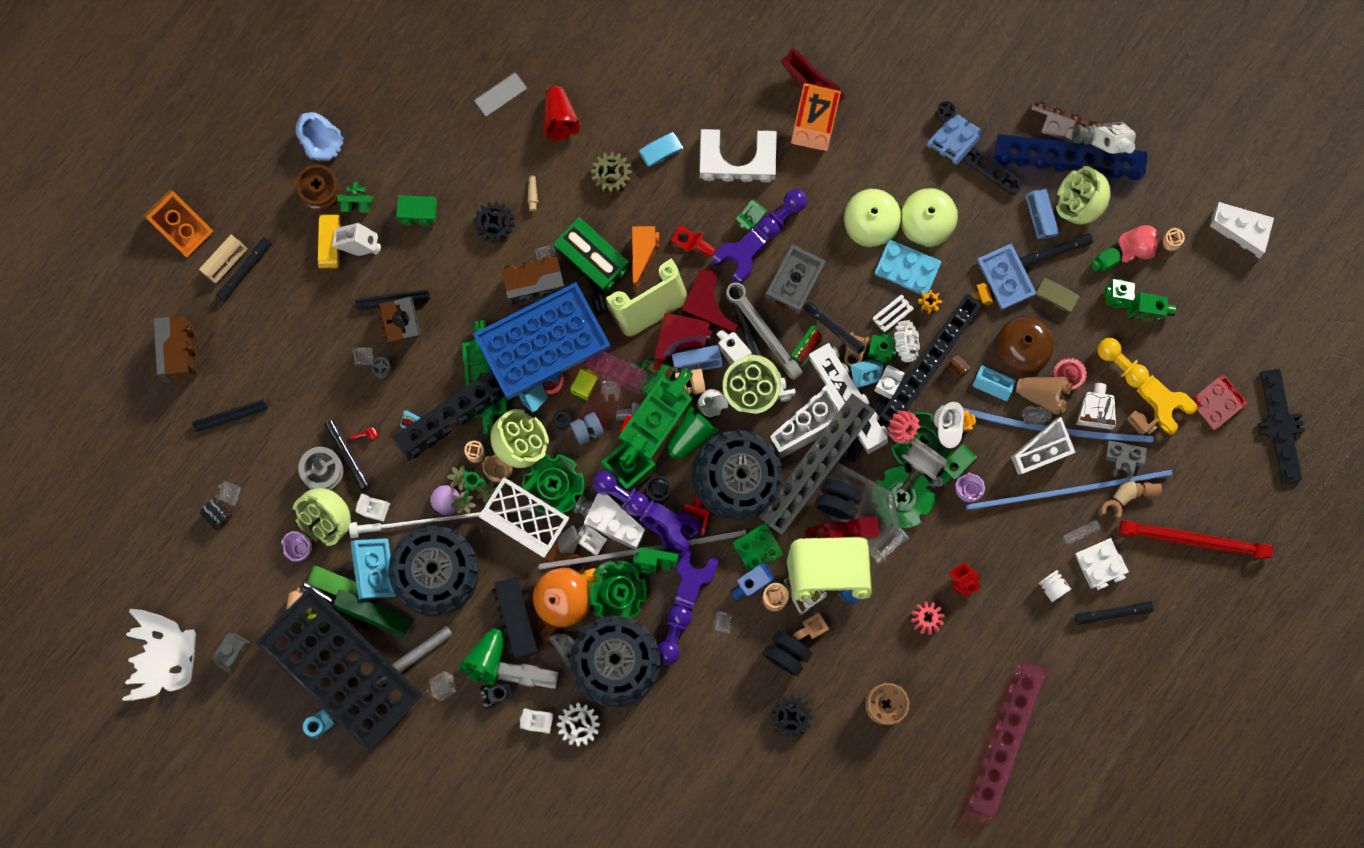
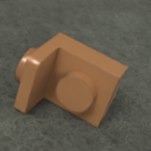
(1140, 423)

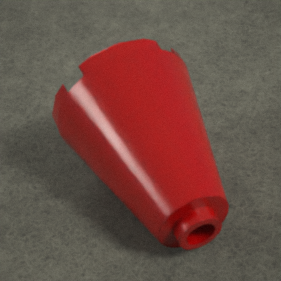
(559, 115)

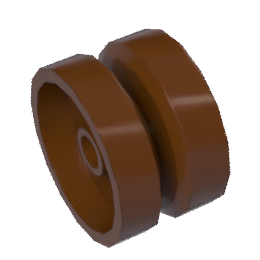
(312, 178)

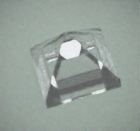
(545, 251)
(363, 356)
(722, 622)

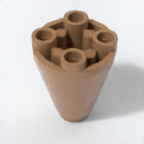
(1045, 392)

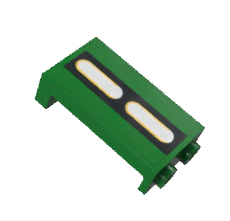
(592, 255)

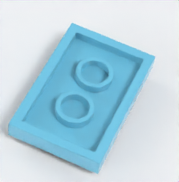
(907, 267)
(371, 566)

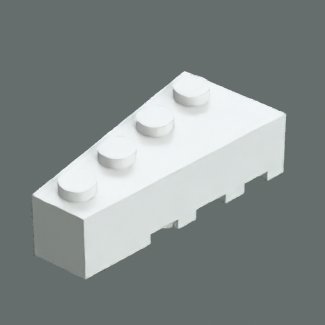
(805, 424)

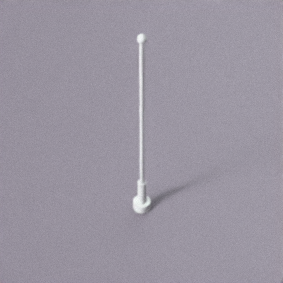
(355, 529)

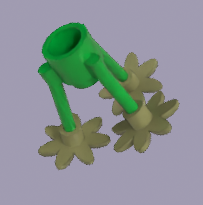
(471, 482)

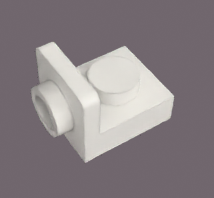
(889, 382)
(784, 395)
(590, 539)

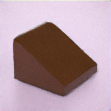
(959, 365)
(546, 630)

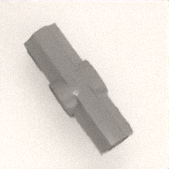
(528, 675)

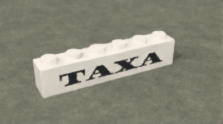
(842, 386)

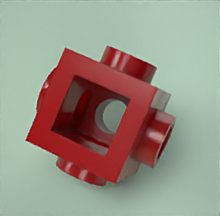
(965, 580)

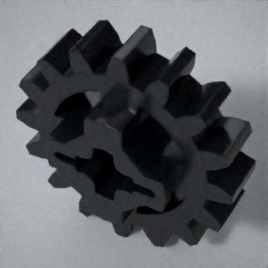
(499, 217)
(798, 710)

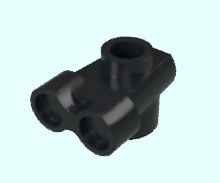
(492, 696)

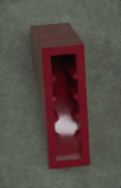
(702, 303)
(680, 333)

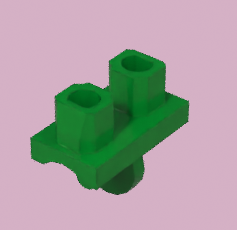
(346, 200)

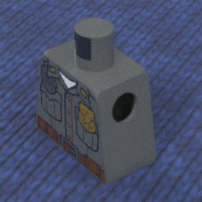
(231, 652)

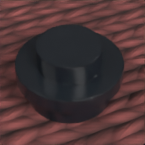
(562, 420)

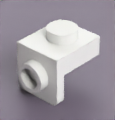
(372, 507)
(536, 721)

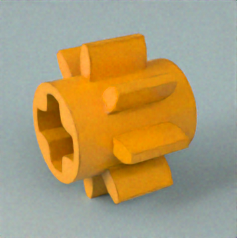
(925, 304)
(968, 421)

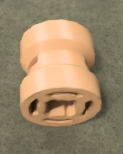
(1171, 243)
(475, 455)

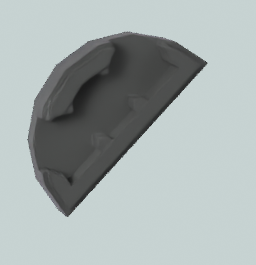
(563, 645)

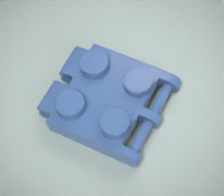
(955, 137)

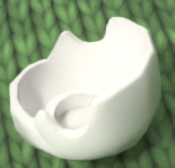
(712, 402)

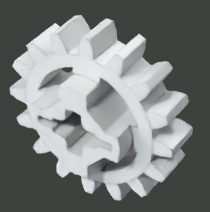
(907, 341)
(581, 716)

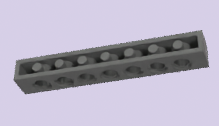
(817, 463)

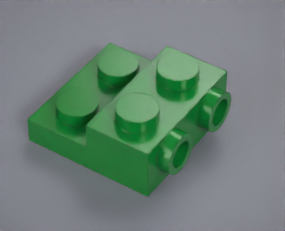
(649, 559)

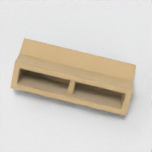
(223, 259)

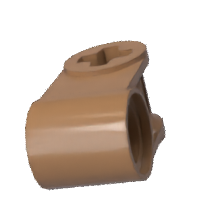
(850, 353)

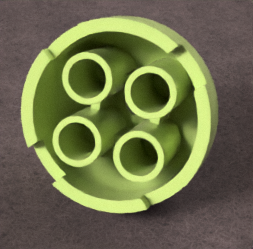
(1090, 202)
(929, 217)
(871, 228)
(749, 395)
(519, 439)
(331, 511)

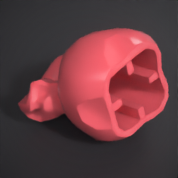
(1139, 243)

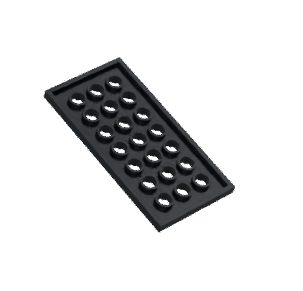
(325, 669)

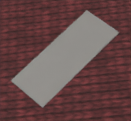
(500, 94)

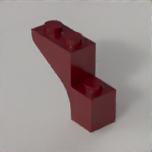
(803, 72)
(858, 527)

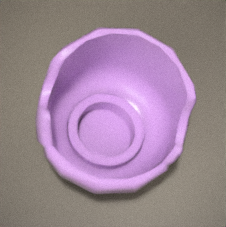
(969, 487)
(442, 499)
(296, 546)

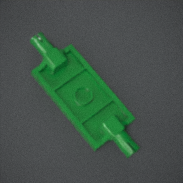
(475, 367)
(655, 417)

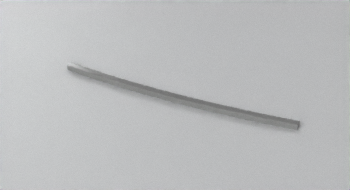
(632, 552)

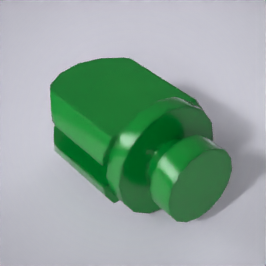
(1106, 260)

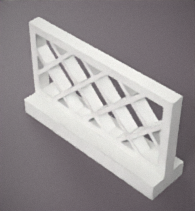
(513, 530)

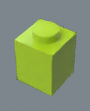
(584, 384)

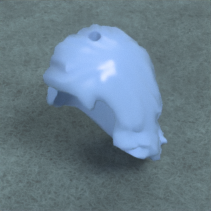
(318, 136)

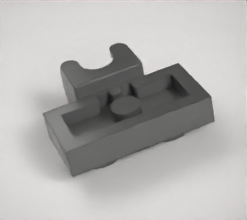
(1125, 457)

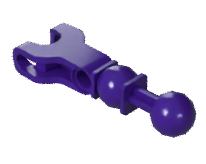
(759, 236)
(653, 515)
(681, 613)

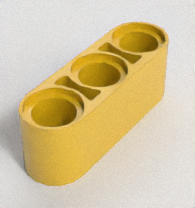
(327, 255)

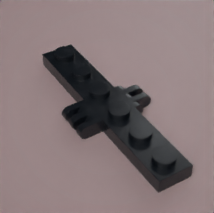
(1281, 426)

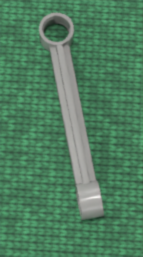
(789, 365)

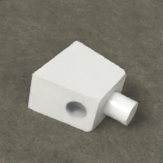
(356, 240)

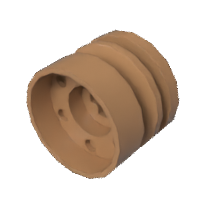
(897, 700)

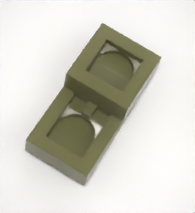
(1058, 295)

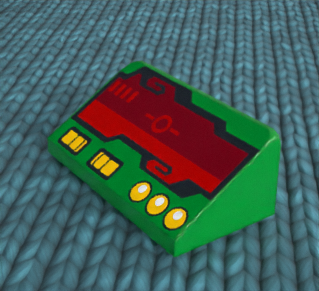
(807, 346)

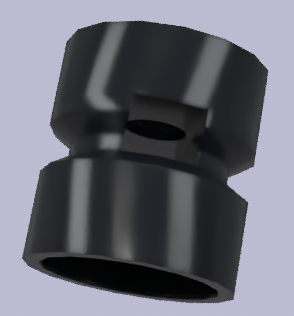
(658, 489)

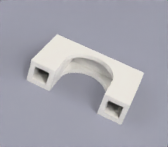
(760, 168)

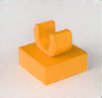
(983, 295)

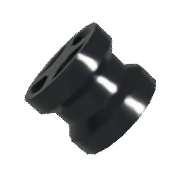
(947, 108)

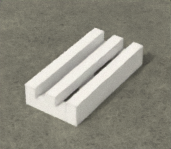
(905, 303)

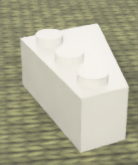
(1243, 226)
(1044, 448)
(614, 522)

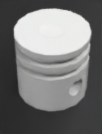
(1054, 586)

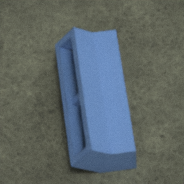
(1042, 214)
(702, 358)

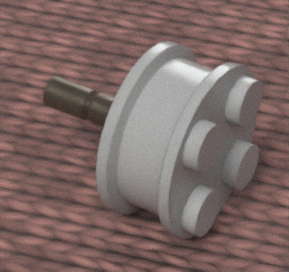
(924, 461)
(320, 468)

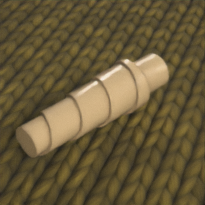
(532, 194)

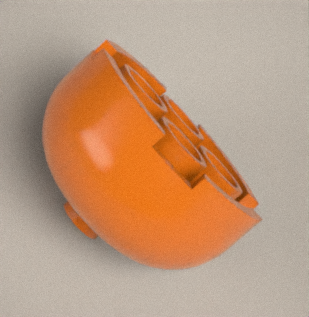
(570, 593)

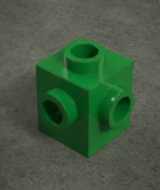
(1119, 293)
(876, 345)

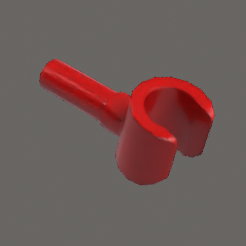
(371, 433)

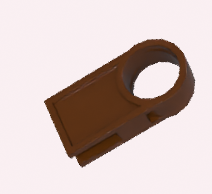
(555, 555)

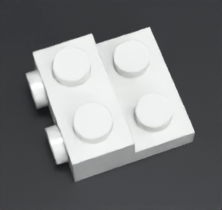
(1101, 564)

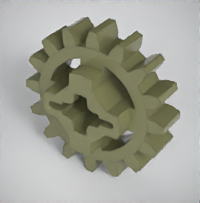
(616, 179)

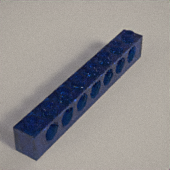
(1060, 149)

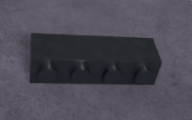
(515, 617)

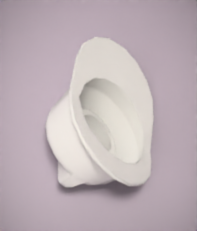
(949, 424)

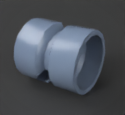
(580, 429)

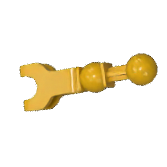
(1148, 387)

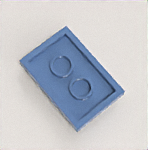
(1006, 277)

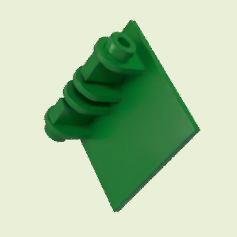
(757, 547)

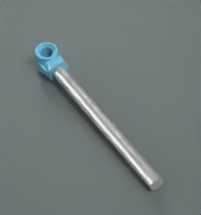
(325, 721)

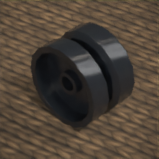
(838, 499)
(787, 653)

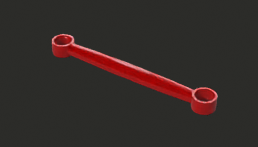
(1257, 550)

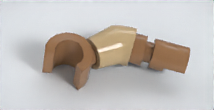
(1128, 492)

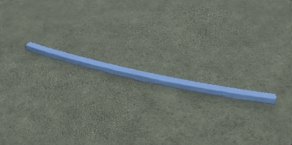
(1071, 432)
(1067, 491)

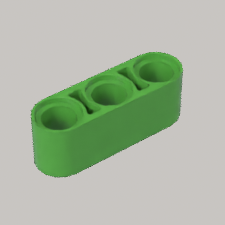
(331, 582)

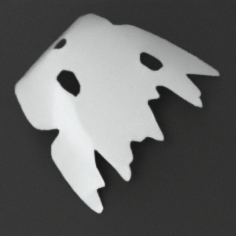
(160, 655)

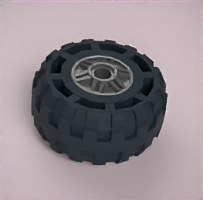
(717, 478)
(447, 587)
(619, 683)

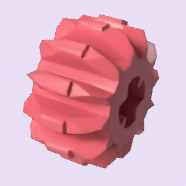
(903, 427)
(928, 611)

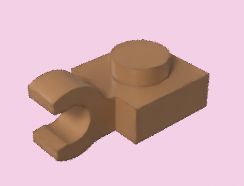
(813, 627)

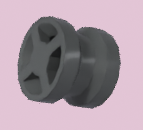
(1082, 134)
(381, 363)
(583, 506)

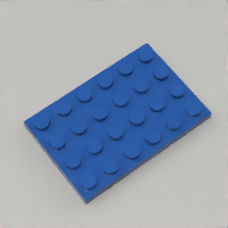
(542, 341)

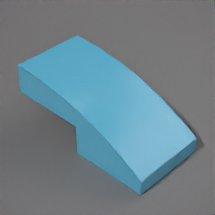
(659, 149)

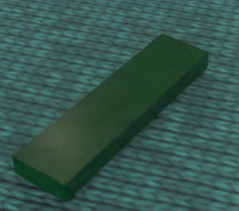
(371, 613)

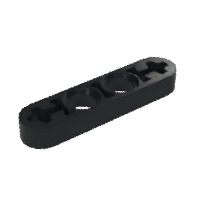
(992, 166)

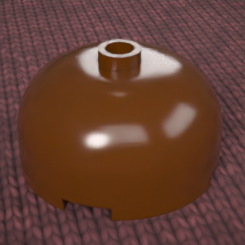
(1018, 354)

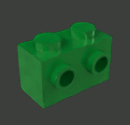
(417, 210)

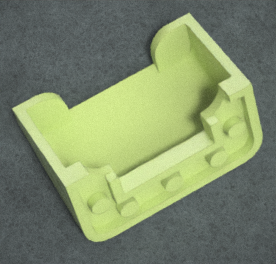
(651, 305)
(829, 565)

